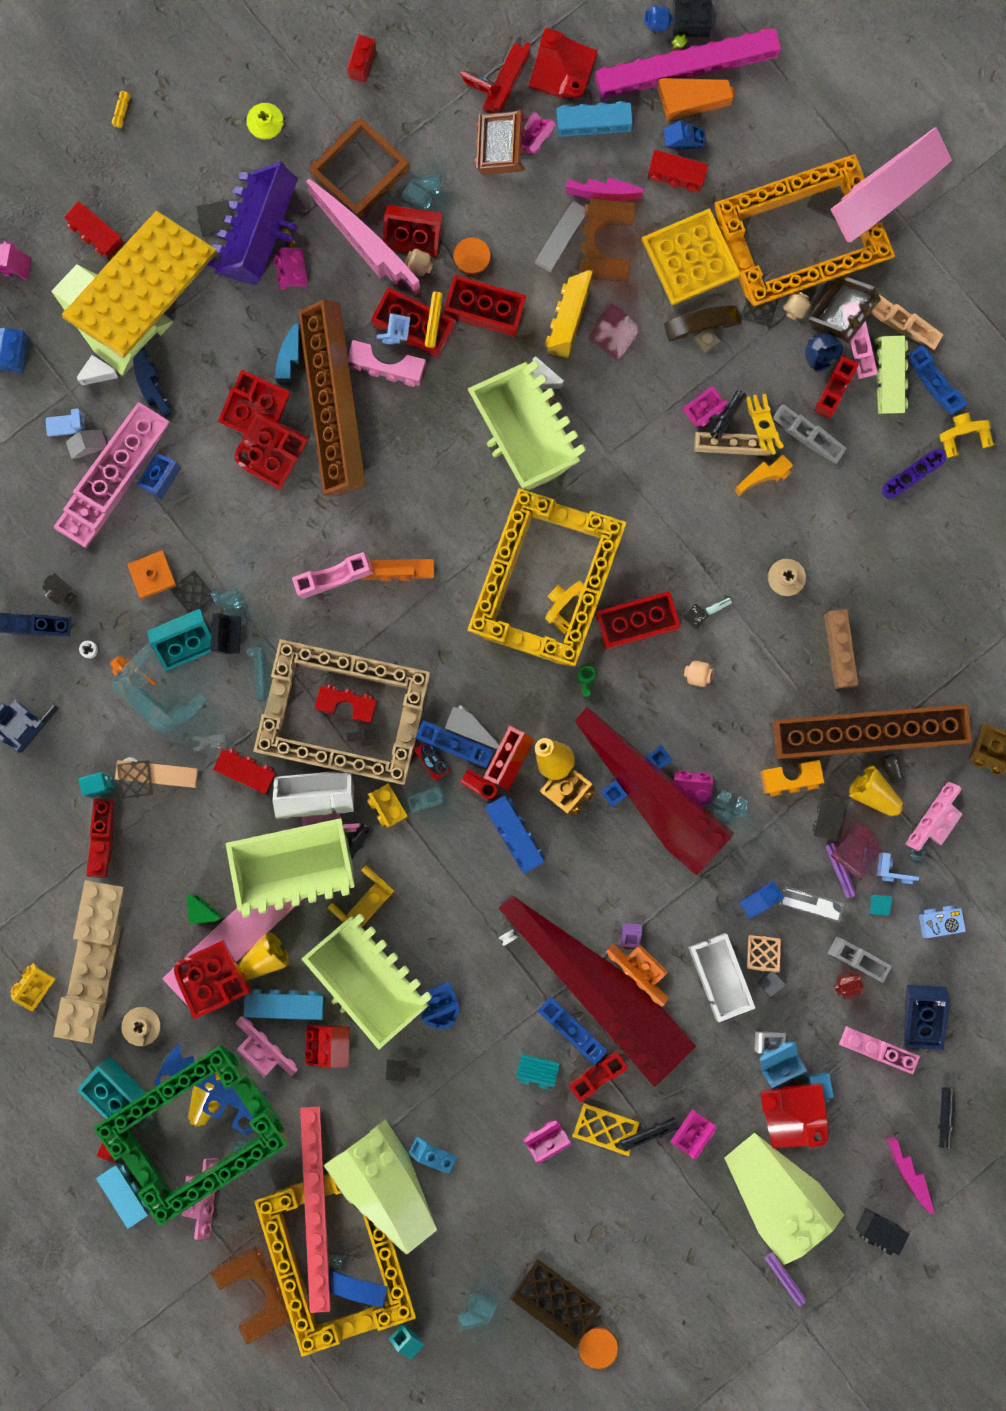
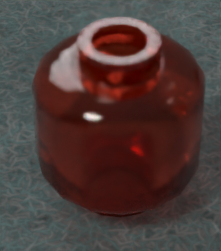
(849, 985)

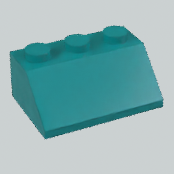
(181, 640)
(109, 1088)

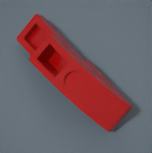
(101, 838)

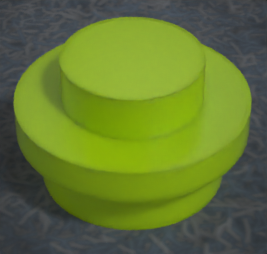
(679, 42)

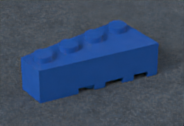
(514, 835)

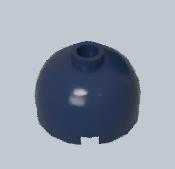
(822, 350)

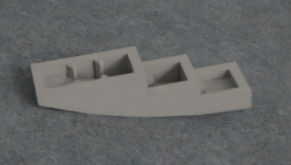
(561, 237)
(809, 434)

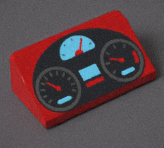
(480, 83)
(432, 761)

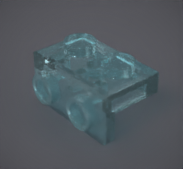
(229, 599)

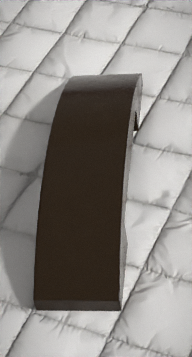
(702, 320)

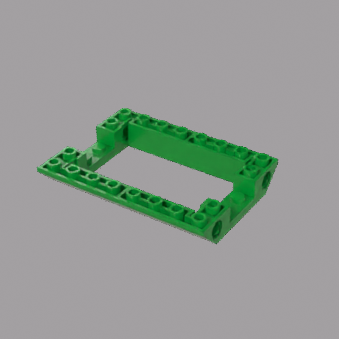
(155, 1193)

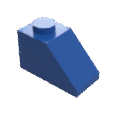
(761, 899)

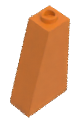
(693, 96)

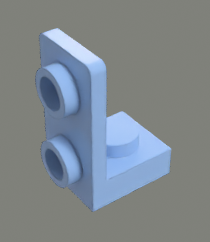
(397, 330)
(65, 424)
(885, 864)

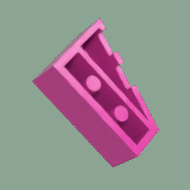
(14, 261)

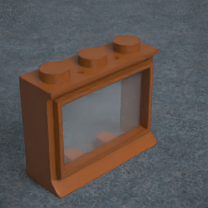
(500, 142)

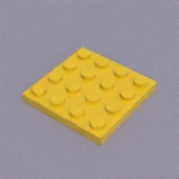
(690, 257)

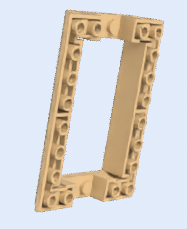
(292, 654)

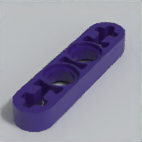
(913, 473)

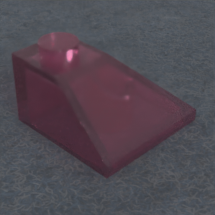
(614, 332)
(857, 850)

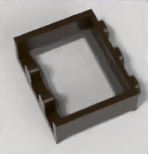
(844, 308)

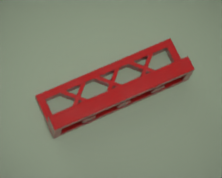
(508, 77)

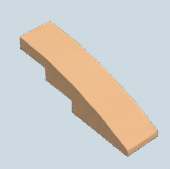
(907, 324)
(163, 774)

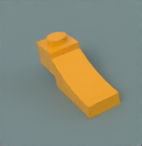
(778, 470)

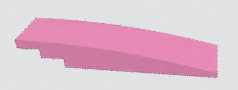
(891, 185)
(365, 241)
(111, 475)
(239, 935)

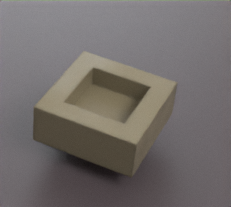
(706, 340)

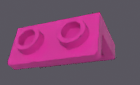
(536, 132)
(290, 268)
(704, 406)
(696, 784)
(694, 1134)
(547, 1141)

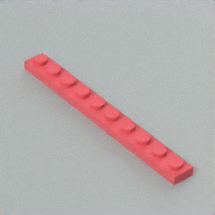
(315, 1210)

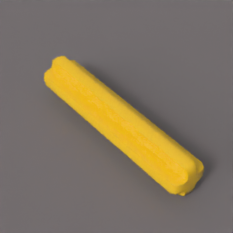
(433, 321)

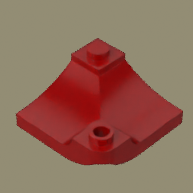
(561, 66)
(249, 396)
(270, 450)
(211, 979)
(796, 1115)

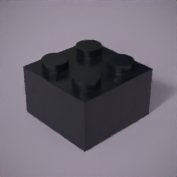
(692, 18)
(883, 1232)

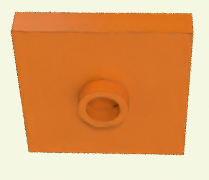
(151, 574)

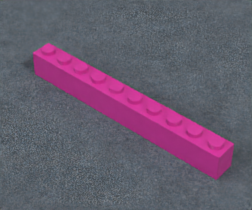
(688, 63)

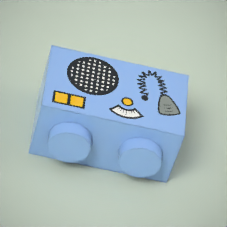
(941, 922)

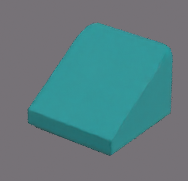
(880, 905)

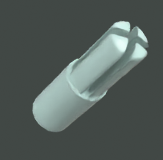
(718, 606)

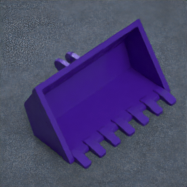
(256, 223)

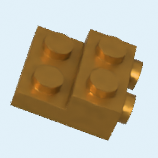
(990, 749)
(569, 792)

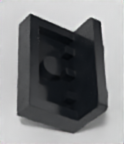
(225, 634)

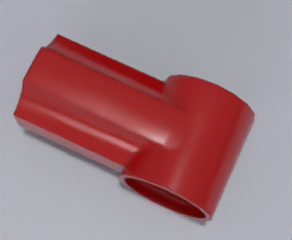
(477, 784)

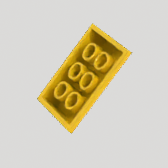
(569, 315)

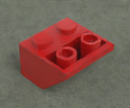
(327, 1046)

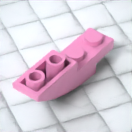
(863, 353)
(879, 1050)

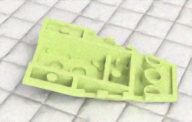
(68, 291)
(384, 1187)
(782, 1199)

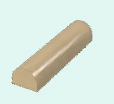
(729, 444)

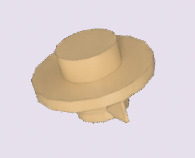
(786, 577)
(141, 1026)

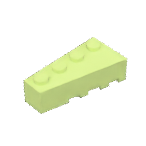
(891, 374)

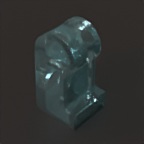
(426, 799)

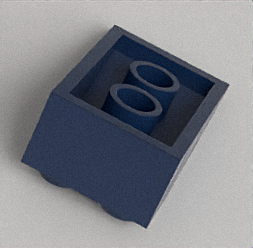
(925, 1017)

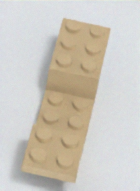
(93, 962)

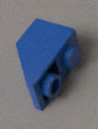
(684, 136)

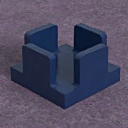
(17, 725)

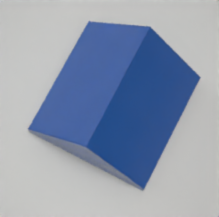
(159, 475)

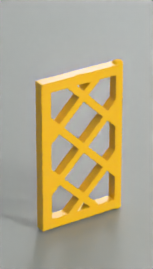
(600, 1113)

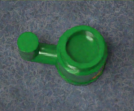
(586, 676)

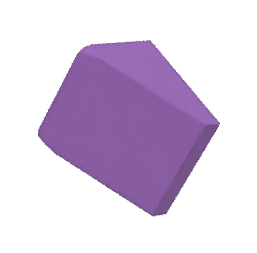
(631, 935)

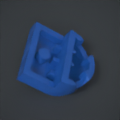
(442, 1007)

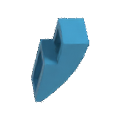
(288, 356)

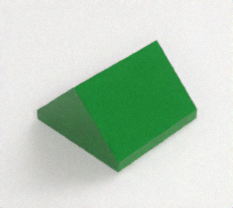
(201, 911)

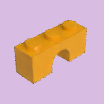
(809, 775)

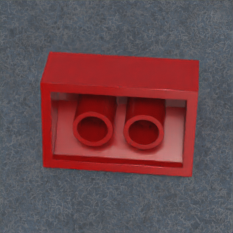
(412, 229)

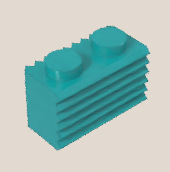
(96, 784)
(537, 1070)

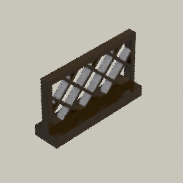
(543, 1316)

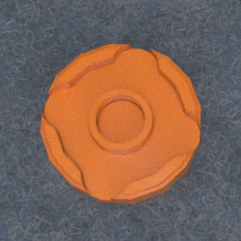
(471, 256)
(598, 1348)

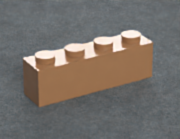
(841, 649)

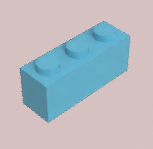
(123, 1194)

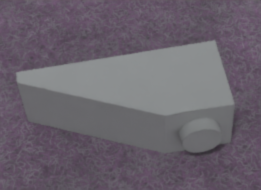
(467, 726)

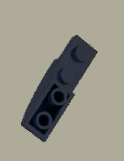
(146, 377)
(35, 625)

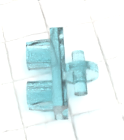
(722, 802)

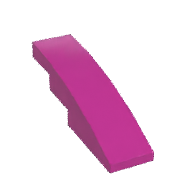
(613, 190)
(914, 1180)

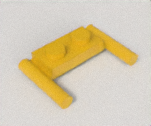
(369, 902)

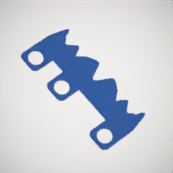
(175, 1063)

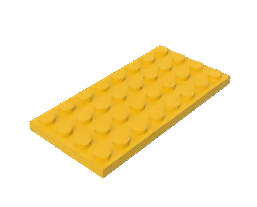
(139, 284)

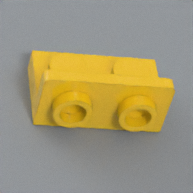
(387, 805)
(31, 987)

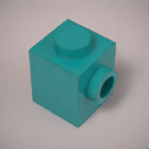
(406, 1341)

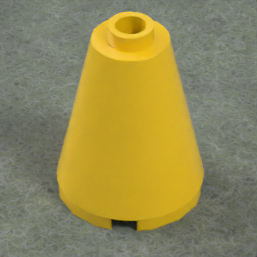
(554, 758)
(876, 792)
(264, 957)
(199, 1096)

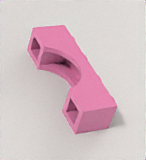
(408, 370)
(349, 570)

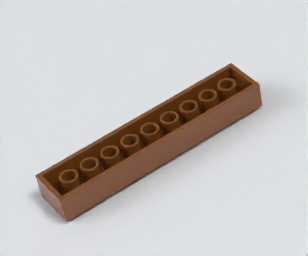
(331, 398)
(871, 732)

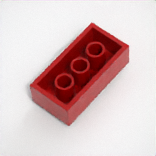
(400, 304)
(485, 305)
(637, 620)

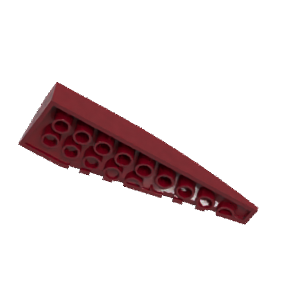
(672, 813)

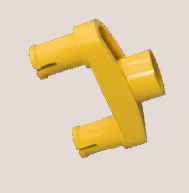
(964, 425)
(560, 599)

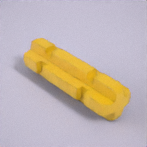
(121, 109)

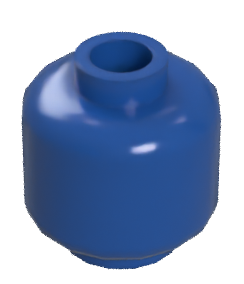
(658, 18)

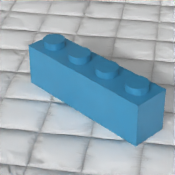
(593, 119)
(284, 1005)

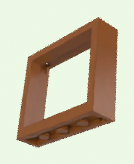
(380, 188)

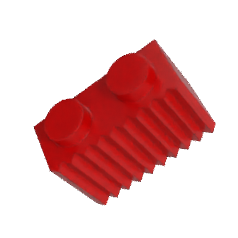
(361, 58)

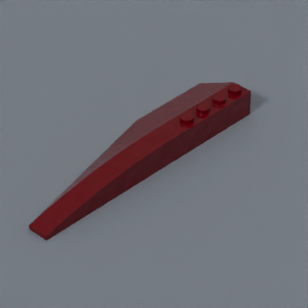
(608, 994)

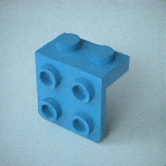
(782, 1065)

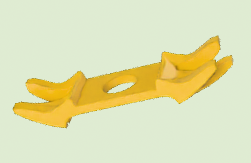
(764, 415)

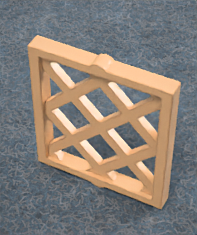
(764, 941)

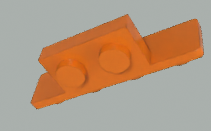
(401, 569)
(642, 969)

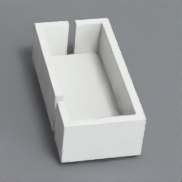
(313, 794)
(721, 977)

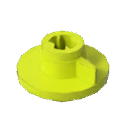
(265, 121)

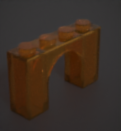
(599, 215)
(252, 1266)

